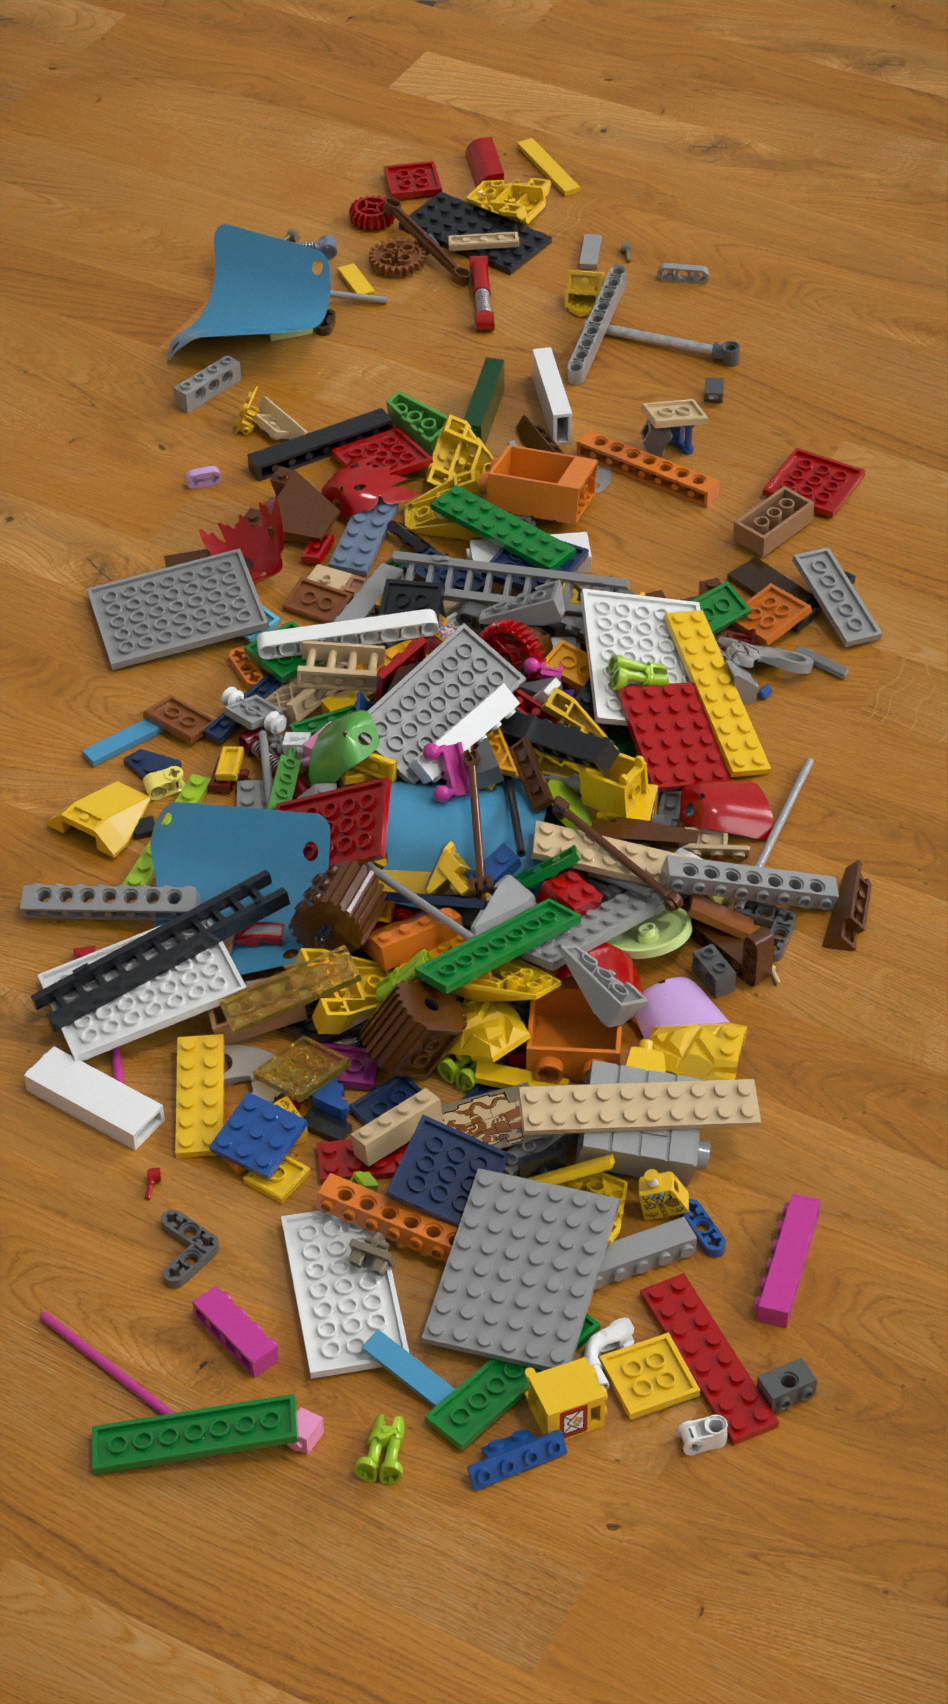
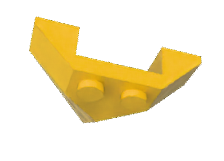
(457, 452)

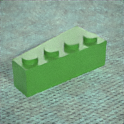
(416, 420)

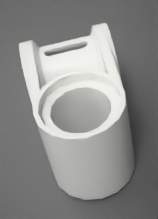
(702, 1434)

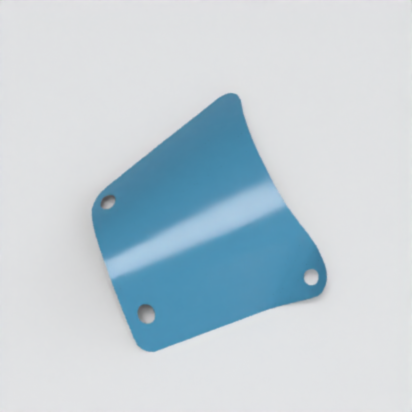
(260, 288)
(423, 826)

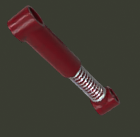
(250, 742)

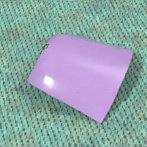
(676, 1003)

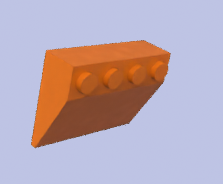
(404, 938)

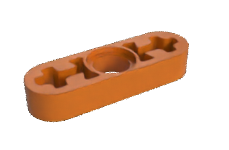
(247, 662)

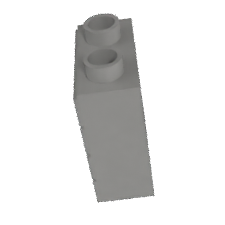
(639, 1151)

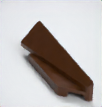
(646, 832)

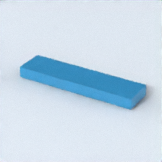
(121, 742)
(407, 1368)

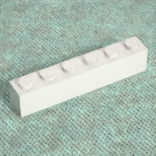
(469, 729)

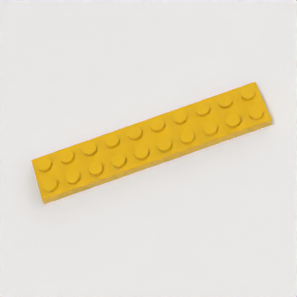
(716, 691)

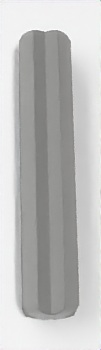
(824, 663)

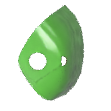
(336, 754)

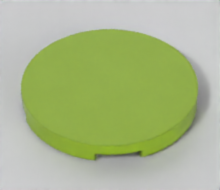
(560, 789)

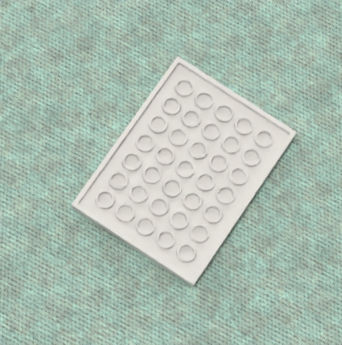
(629, 628)
(151, 1006)

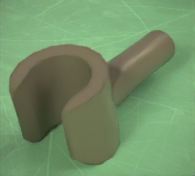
(292, 234)
(626, 247)

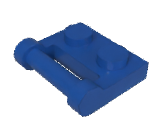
(678, 438)

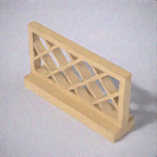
(299, 700)

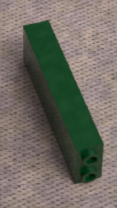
(486, 398)

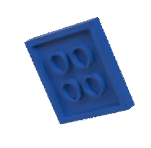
(258, 1135)

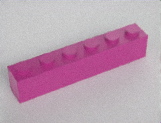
(788, 1260)

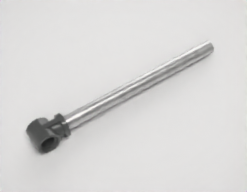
(728, 351)

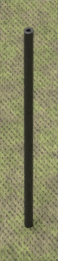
(514, 814)

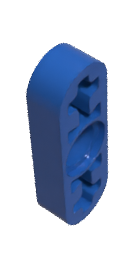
(703, 1238)

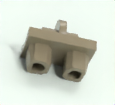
(374, 1251)

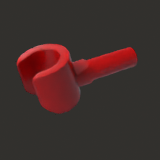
(153, 1175)

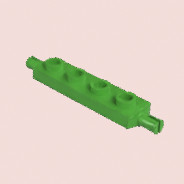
(284, 779)

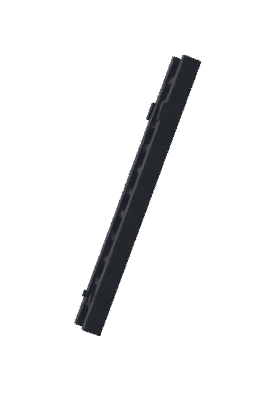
(166, 958)

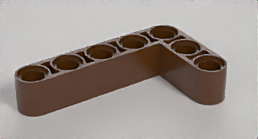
(749, 959)

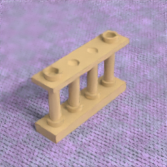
(339, 678)

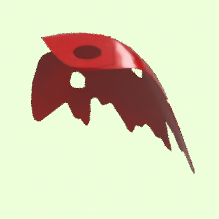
(377, 482)
(253, 542)

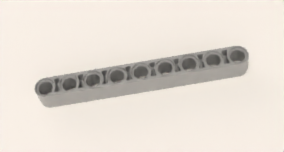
(597, 325)

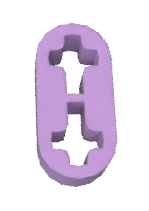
(203, 477)

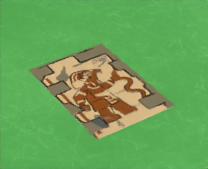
(490, 1117)

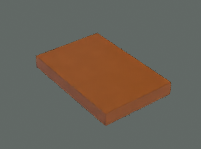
(316, 601)
(178, 719)
(720, 917)

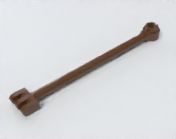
(481, 879)
(672, 900)

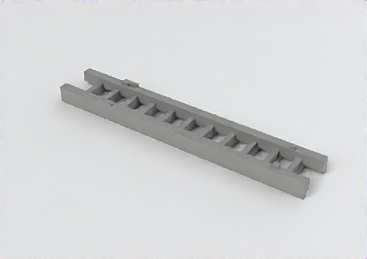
(489, 599)

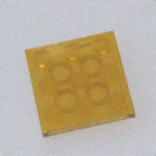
(302, 1068)

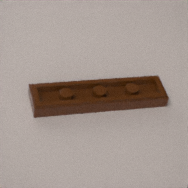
(531, 775)

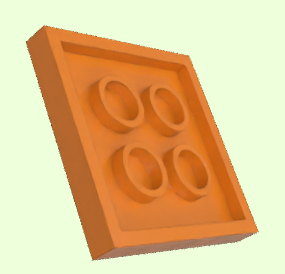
(773, 613)

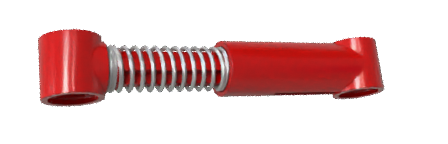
(481, 293)

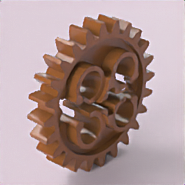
(409, 257)

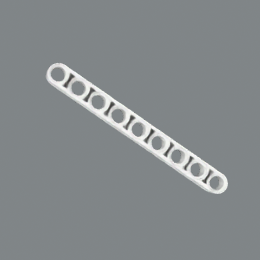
(356, 631)

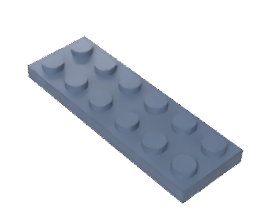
(363, 539)

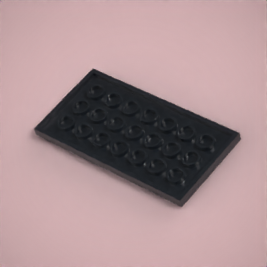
(452, 216)

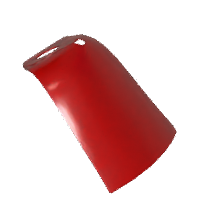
(728, 807)
(611, 958)

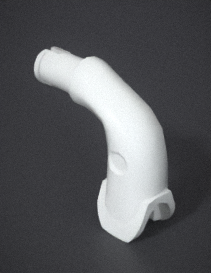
(612, 1337)

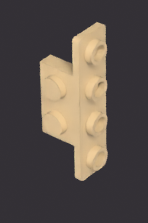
(276, 421)
(713, 844)

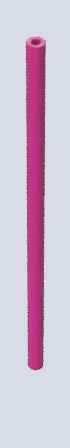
(105, 1364)

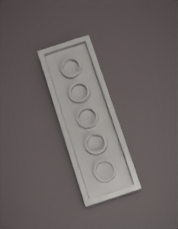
(837, 597)

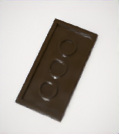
(757, 575)

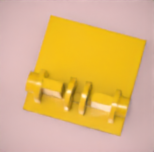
(245, 423)

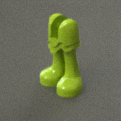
(624, 668)
(405, 973)
(456, 1071)
(380, 1439)

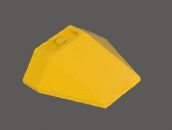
(105, 814)
(510, 982)

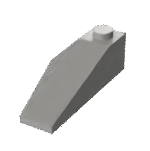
(506, 902)

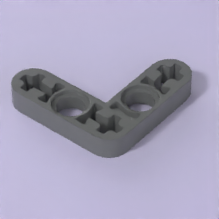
(777, 926)
(194, 1250)

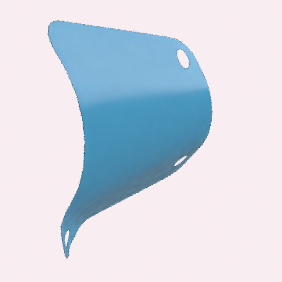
(229, 844)

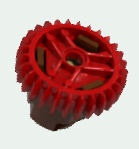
(517, 643)

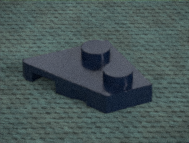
(146, 762)

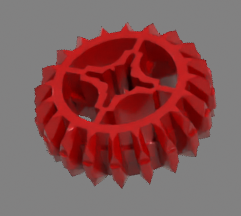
(368, 214)

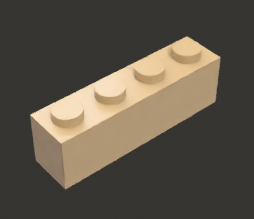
(394, 1127)

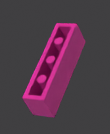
(235, 1331)

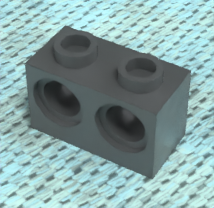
(713, 971)

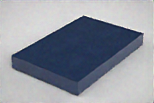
(383, 1099)

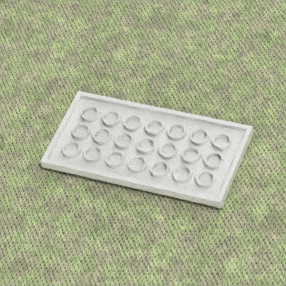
(336, 1300)

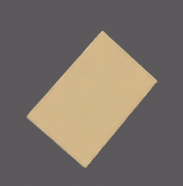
(674, 413)

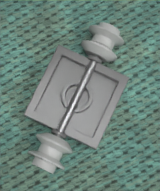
(253, 711)

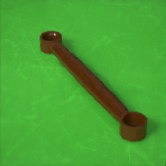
(459, 274)

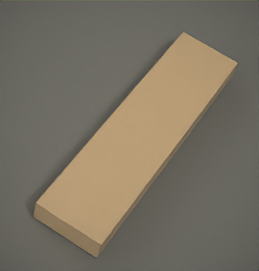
(483, 241)

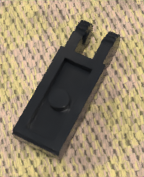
(408, 536)

